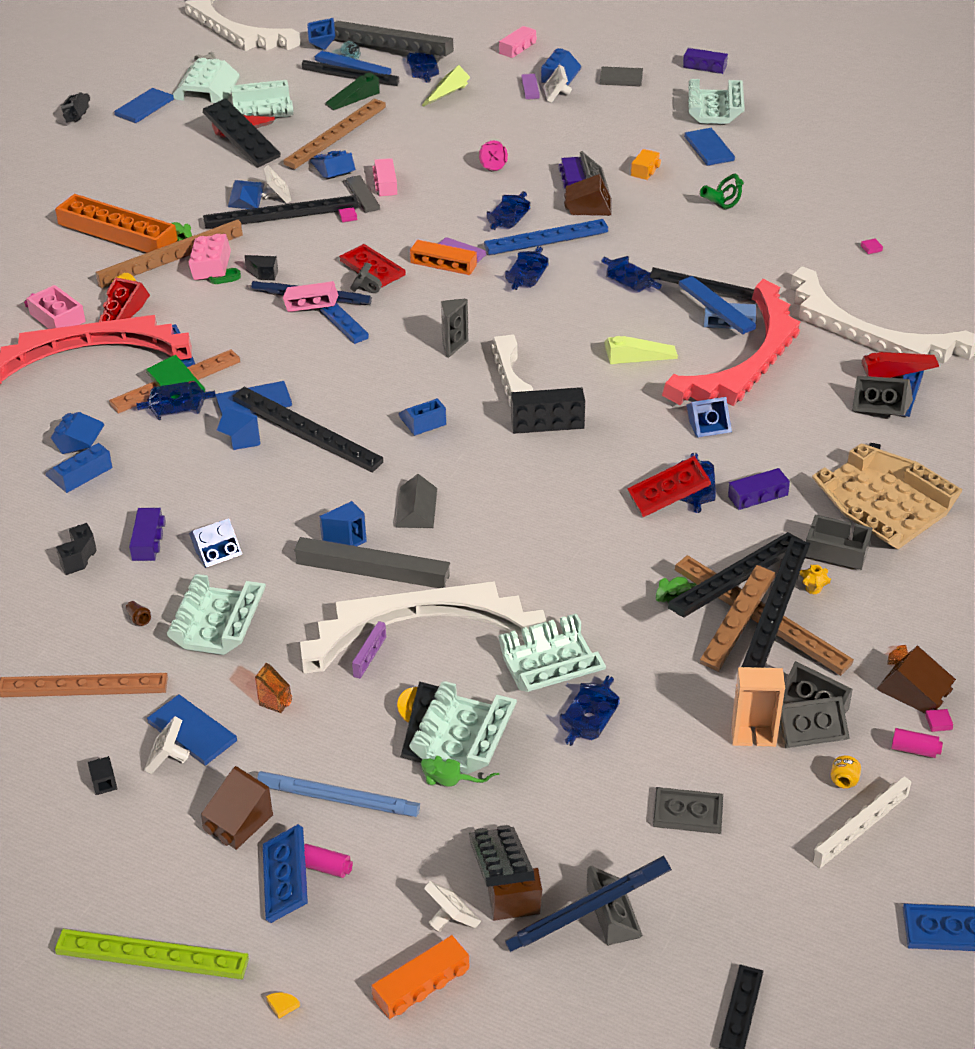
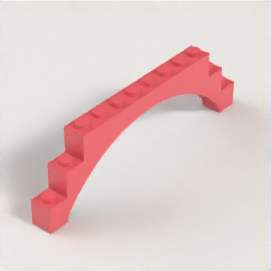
(134, 331)
(734, 382)

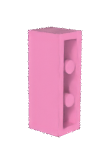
(517, 41)
(385, 177)
(310, 296)

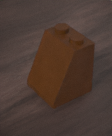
(588, 197)
(918, 681)
(237, 808)
(516, 899)

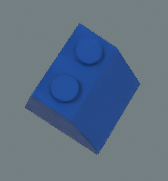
(709, 417)
(76, 432)

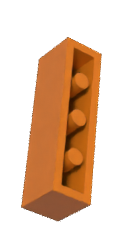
(443, 257)
(420, 977)

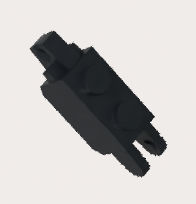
(75, 106)

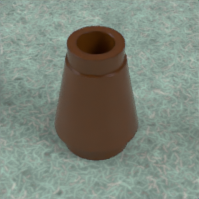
(139, 614)

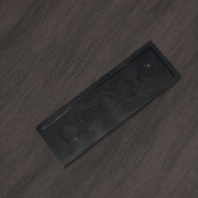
(241, 132)
(501, 856)

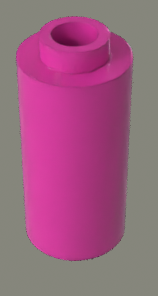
(916, 743)
(327, 861)

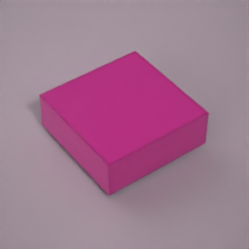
(348, 214)
(871, 246)
(939, 720)

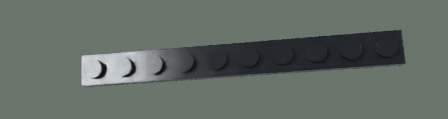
(281, 211)
(308, 429)
(729, 577)
(776, 604)

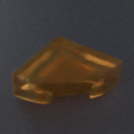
(897, 654)

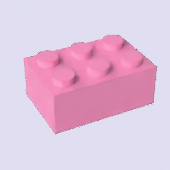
(209, 256)
(55, 308)

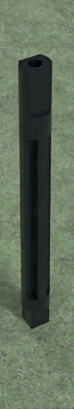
(347, 72)
(715, 286)

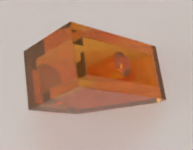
(272, 689)

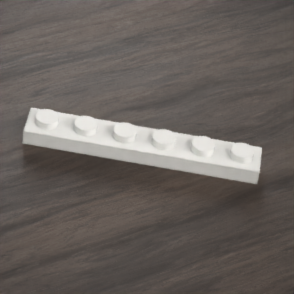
(863, 821)

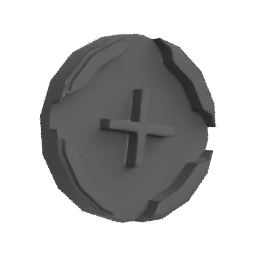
(364, 279)

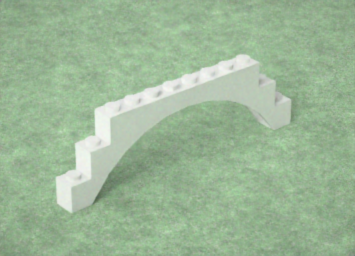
(239, 34)
(824, 313)
(361, 615)

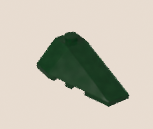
(358, 90)

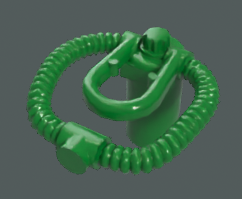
(717, 196)

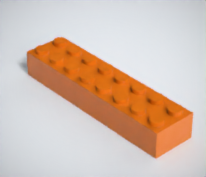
(115, 224)

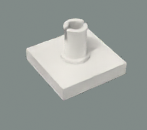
(556, 83)
(275, 184)
(165, 747)
(450, 908)

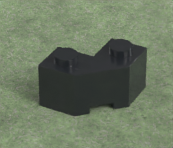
(75, 554)

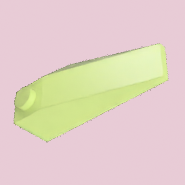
(450, 83)
(628, 350)

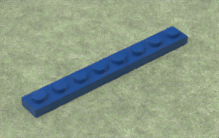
(545, 236)

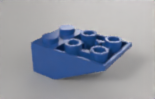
(334, 163)

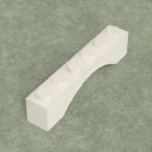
(505, 355)

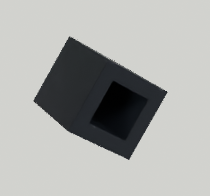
(102, 775)

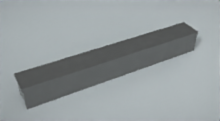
(372, 562)

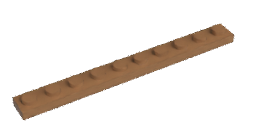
(334, 133)
(163, 255)
(788, 630)

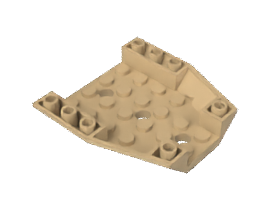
(900, 486)

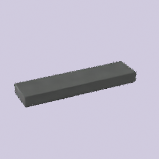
(363, 194)

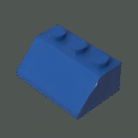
(563, 58)
(81, 468)

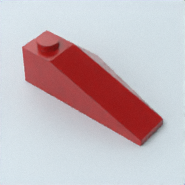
(123, 299)
(897, 364)

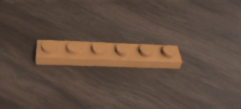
(737, 618)

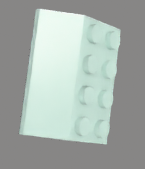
(208, 76)
(263, 99)
(716, 105)
(214, 617)
(549, 656)
(462, 728)

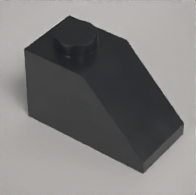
(262, 266)

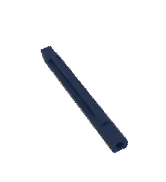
(280, 289)
(589, 903)

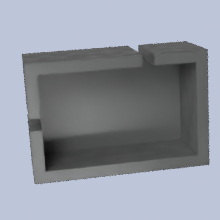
(831, 542)

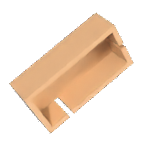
(757, 705)

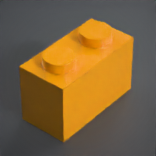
(645, 164)

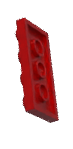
(381, 266)
(669, 486)

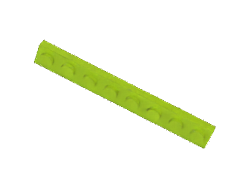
(152, 954)

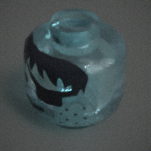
(350, 50)

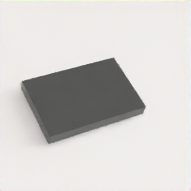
(621, 76)
(814, 722)
(688, 810)

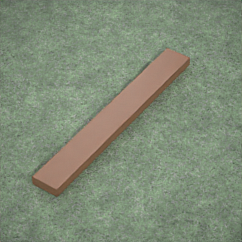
(199, 370)
(83, 685)

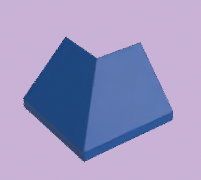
(321, 32)
(246, 194)
(240, 426)

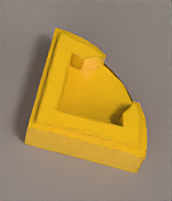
(282, 1003)

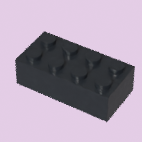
(548, 410)

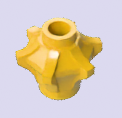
(815, 578)

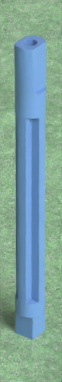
(339, 794)

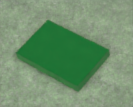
(171, 372)

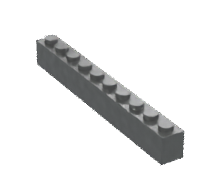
(394, 38)

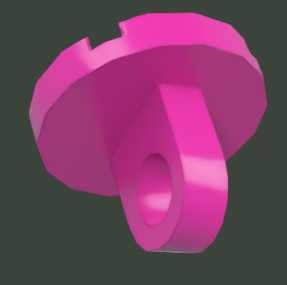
(493, 155)

